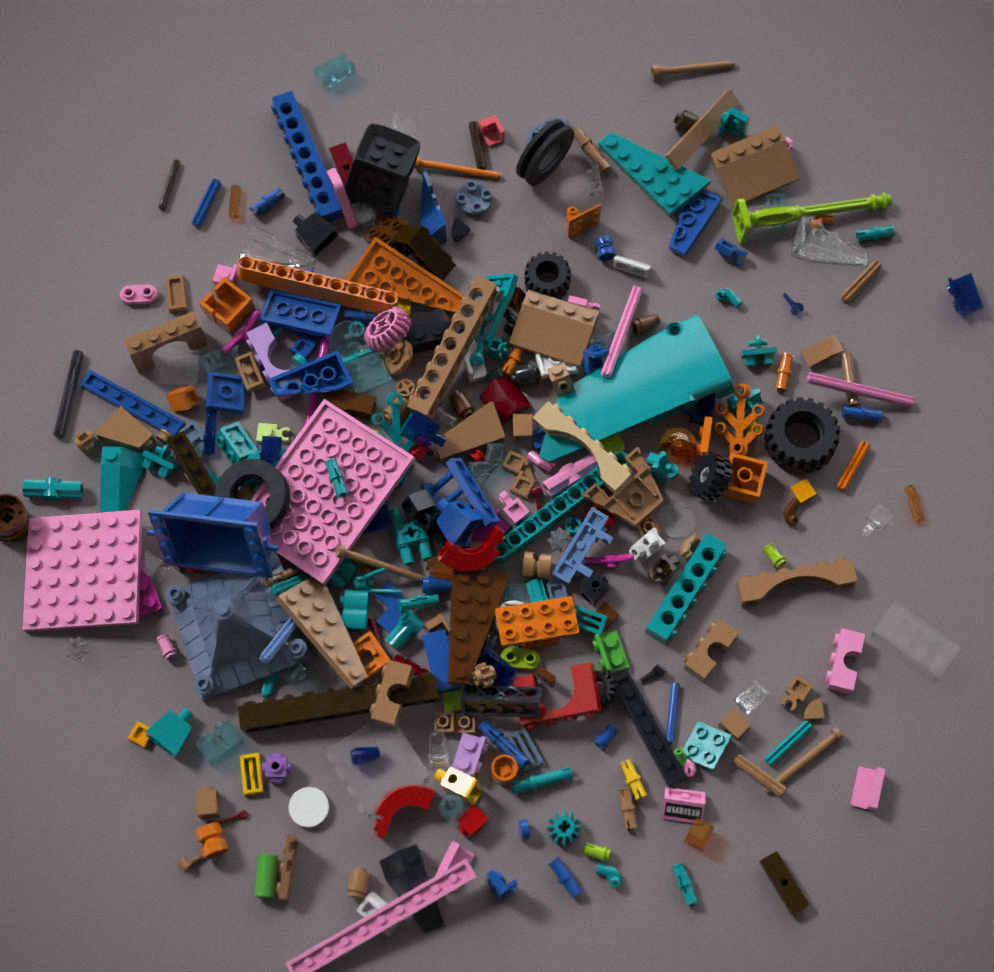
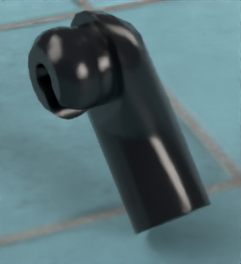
(511, 321)

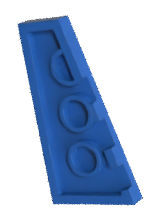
(693, 220)

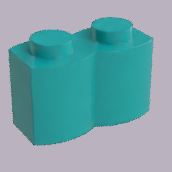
(355, 610)

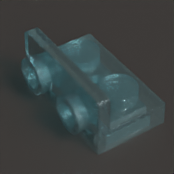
(335, 70)

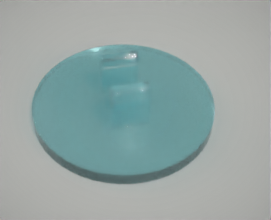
(347, 338)

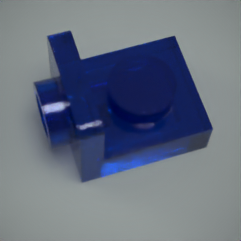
(271, 449)

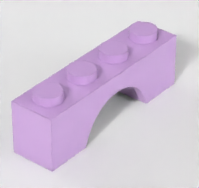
(264, 342)

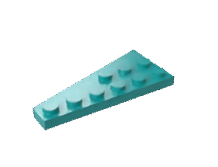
(654, 173)

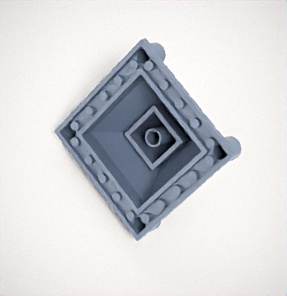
(228, 626)

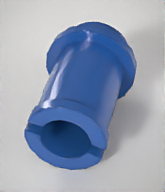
(605, 737)

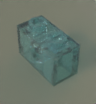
(230, 741)

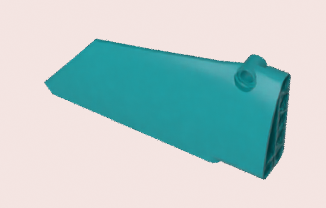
(645, 385)

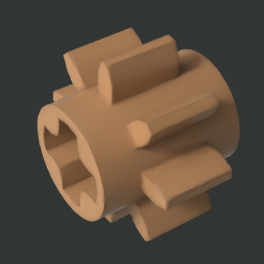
(85, 441)
(484, 675)

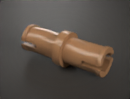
(627, 808)

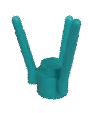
(365, 581)

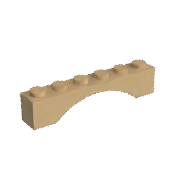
(555, 423)

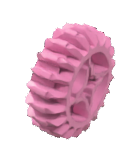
(387, 329)

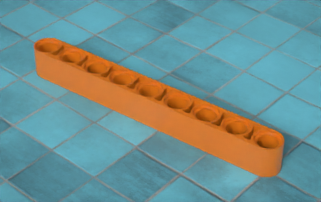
(315, 285)

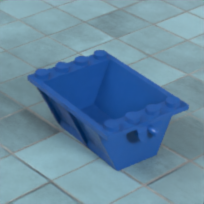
(214, 534)

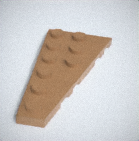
(317, 616)

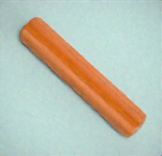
(853, 466)

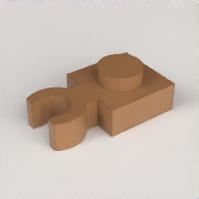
(797, 691)

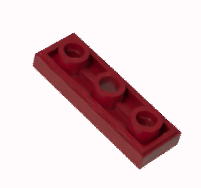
(342, 160)

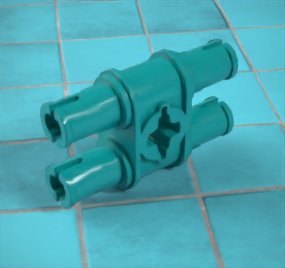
(403, 540)

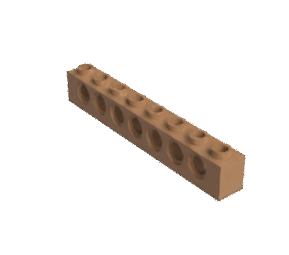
(455, 357)

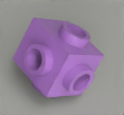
(279, 775)

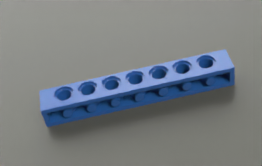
(287, 103)

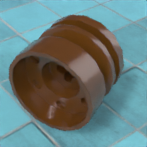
(12, 510)

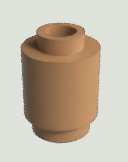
(404, 410)
(358, 883)

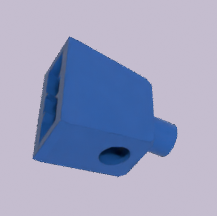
(457, 520)

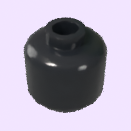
(526, 375)

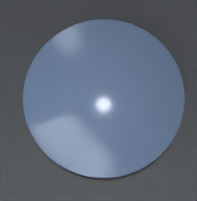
(474, 198)

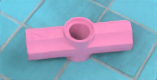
(569, 475)

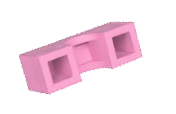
(840, 677)

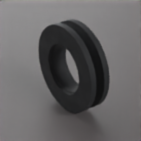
(545, 152)
(256, 468)

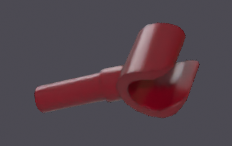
(536, 493)

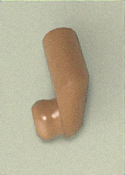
(687, 545)

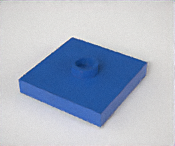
(225, 393)

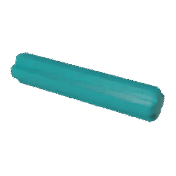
(283, 586)
(788, 743)

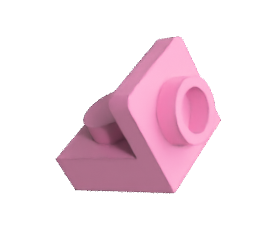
(227, 272)

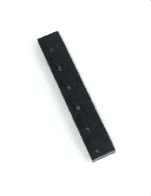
(649, 730)

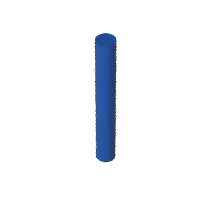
(672, 712)

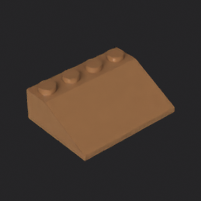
(755, 165)
(553, 328)

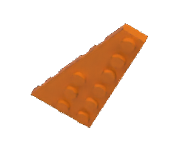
(392, 271)

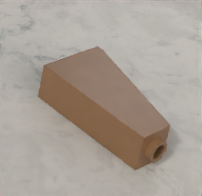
(471, 433)

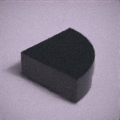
(459, 229)

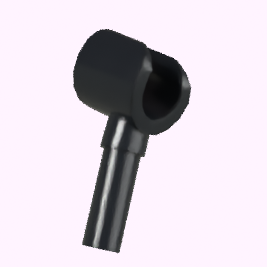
(659, 670)

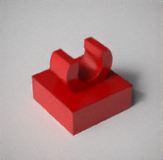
(418, 452)

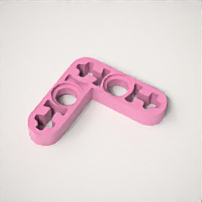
(342, 198)

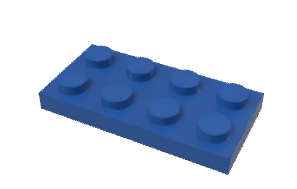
(300, 313)

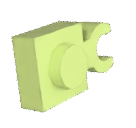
(271, 430)

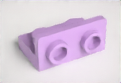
(469, 754)

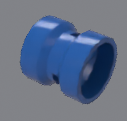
(605, 249)

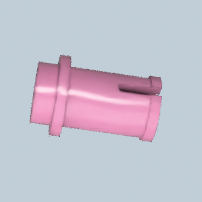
(166, 646)

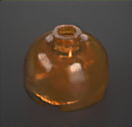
(678, 444)

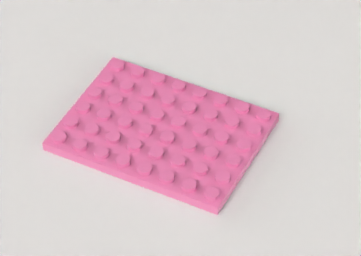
(315, 516)

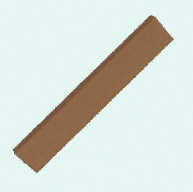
(701, 130)

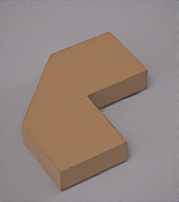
(519, 466)

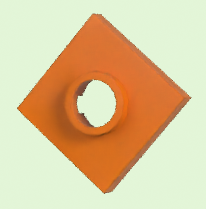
(370, 644)

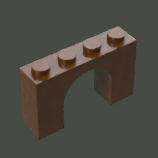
(354, 405)

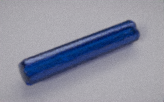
(210, 432)

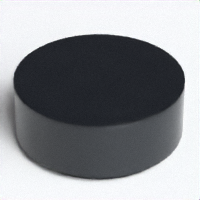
(494, 374)

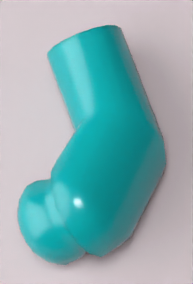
(728, 295)

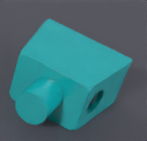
(171, 731)

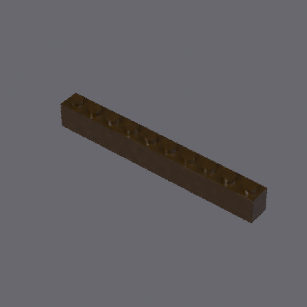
(331, 704)

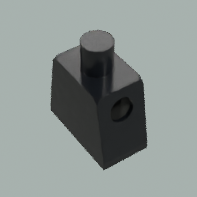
(314, 233)

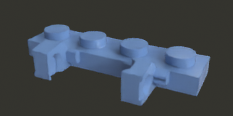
(573, 558)

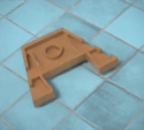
(636, 499)

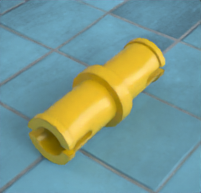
(633, 780)

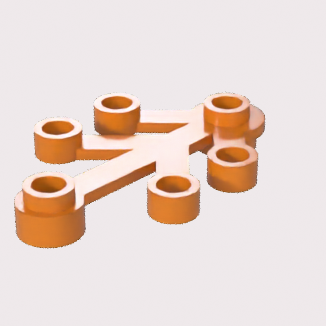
(740, 423)

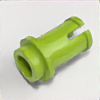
(773, 554)
(597, 852)

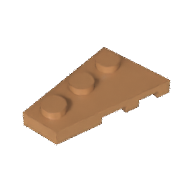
(287, 867)

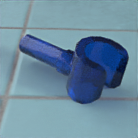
(793, 304)

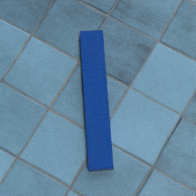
(131, 403)

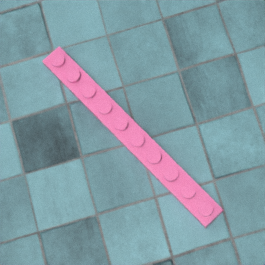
(383, 918)

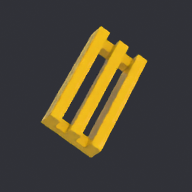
(254, 791)

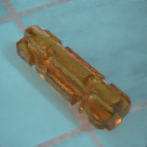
(234, 204)
(914, 503)

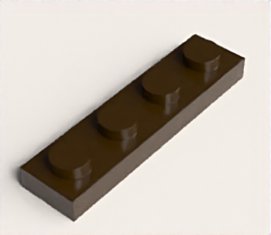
(192, 464)

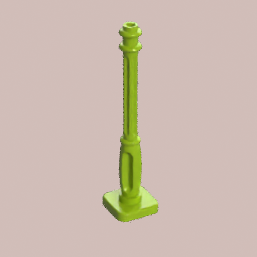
(746, 220)

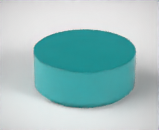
(298, 360)

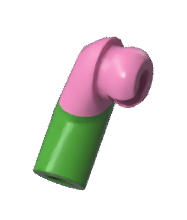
(686, 764)

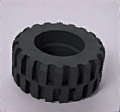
(802, 412)

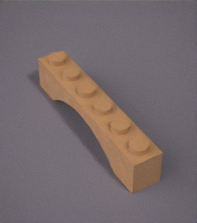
(836, 575)

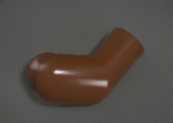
(789, 512)

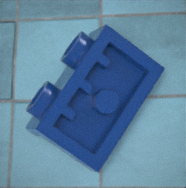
(497, 884)

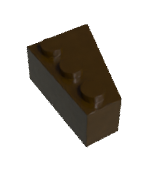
(425, 249)

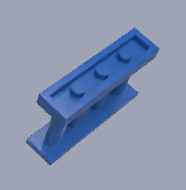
(468, 486)

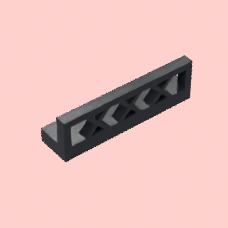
(500, 704)

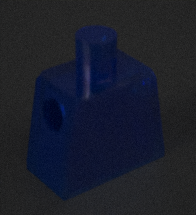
(423, 430)

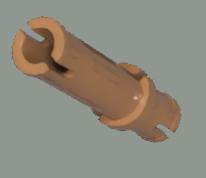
(586, 144)
(849, 375)

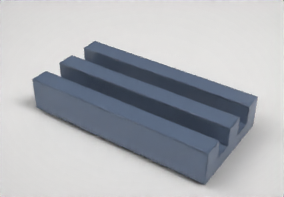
(517, 735)

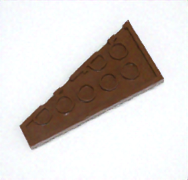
(472, 610)

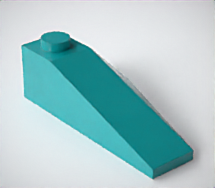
(119, 477)

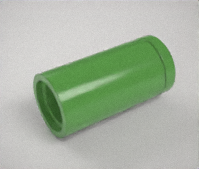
(266, 876)

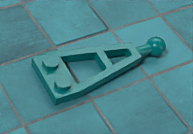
(506, 285)

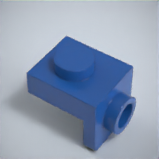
(593, 358)

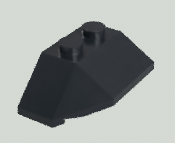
(428, 329)

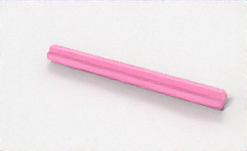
(621, 332)
(861, 390)

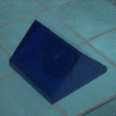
(504, 671)

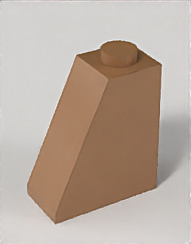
(125, 431)

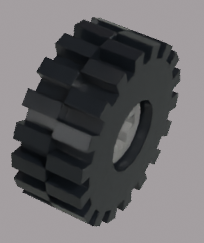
(710, 476)

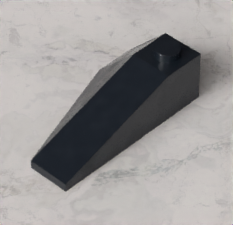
(403, 873)

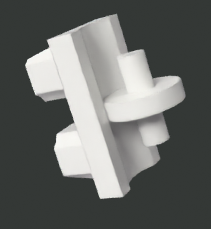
(647, 546)

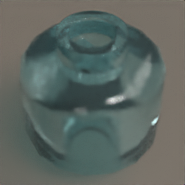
(448, 803)

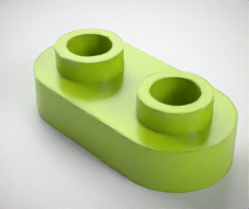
(519, 660)

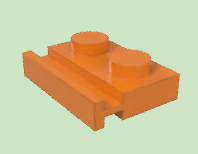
(705, 434)

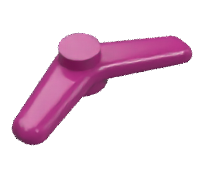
(241, 335)
(610, 560)

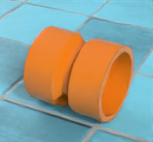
(504, 770)
(211, 840)

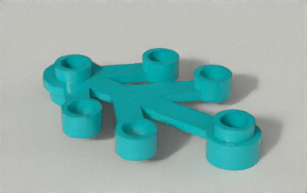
(394, 431)

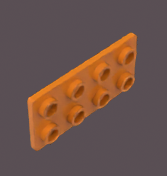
(537, 622)

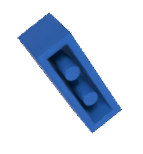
(437, 650)

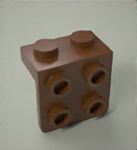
(386, 230)

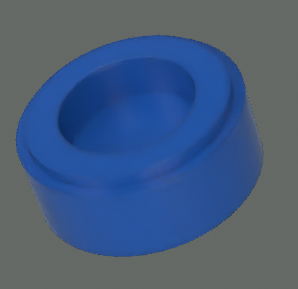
(524, 830)

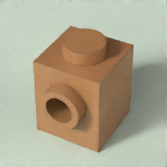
(560, 379)

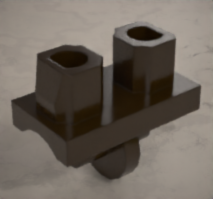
(663, 569)

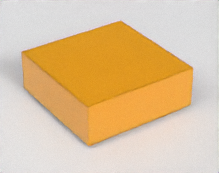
(803, 491)
(138, 735)

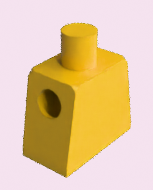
(460, 784)

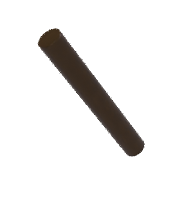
(169, 184)

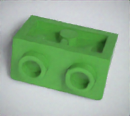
(611, 652)

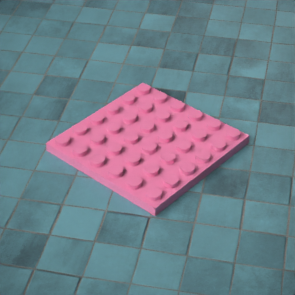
(83, 571)

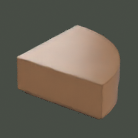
(814, 710)

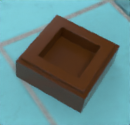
(607, 610)
(545, 676)

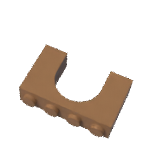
(144, 344)

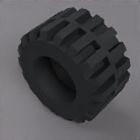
(548, 263)

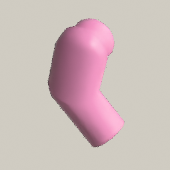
(534, 457)

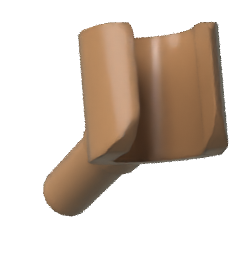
(186, 864)

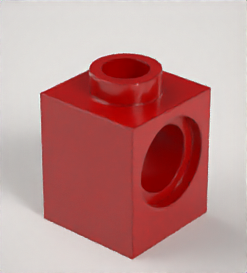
(472, 821)

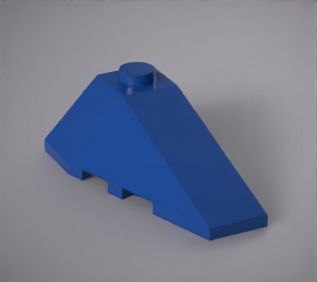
(431, 212)
(316, 376)

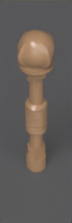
(282, 575)

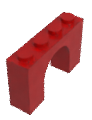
(583, 702)

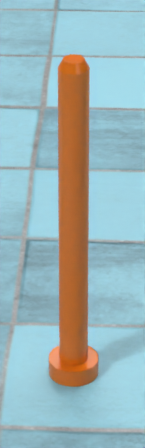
(457, 169)

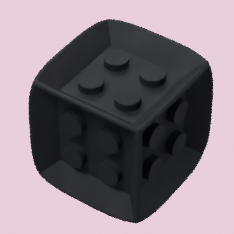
(382, 167)

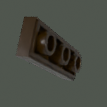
(778, 871)

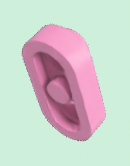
(138, 294)

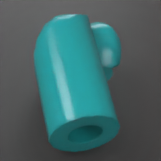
(611, 874)

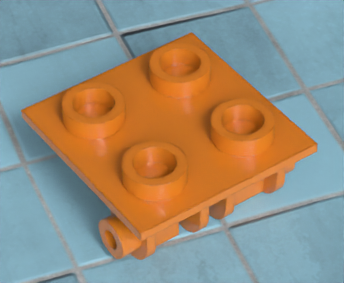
(578, 222)

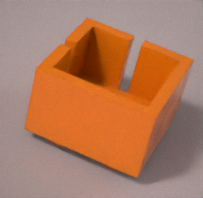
(230, 308)

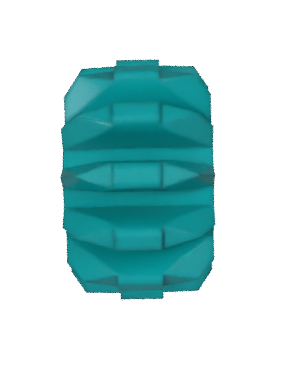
(556, 824)

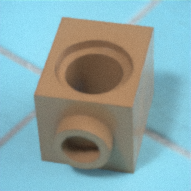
(207, 802)

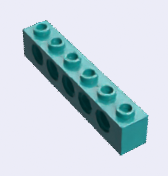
(709, 546)

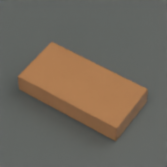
(176, 294)

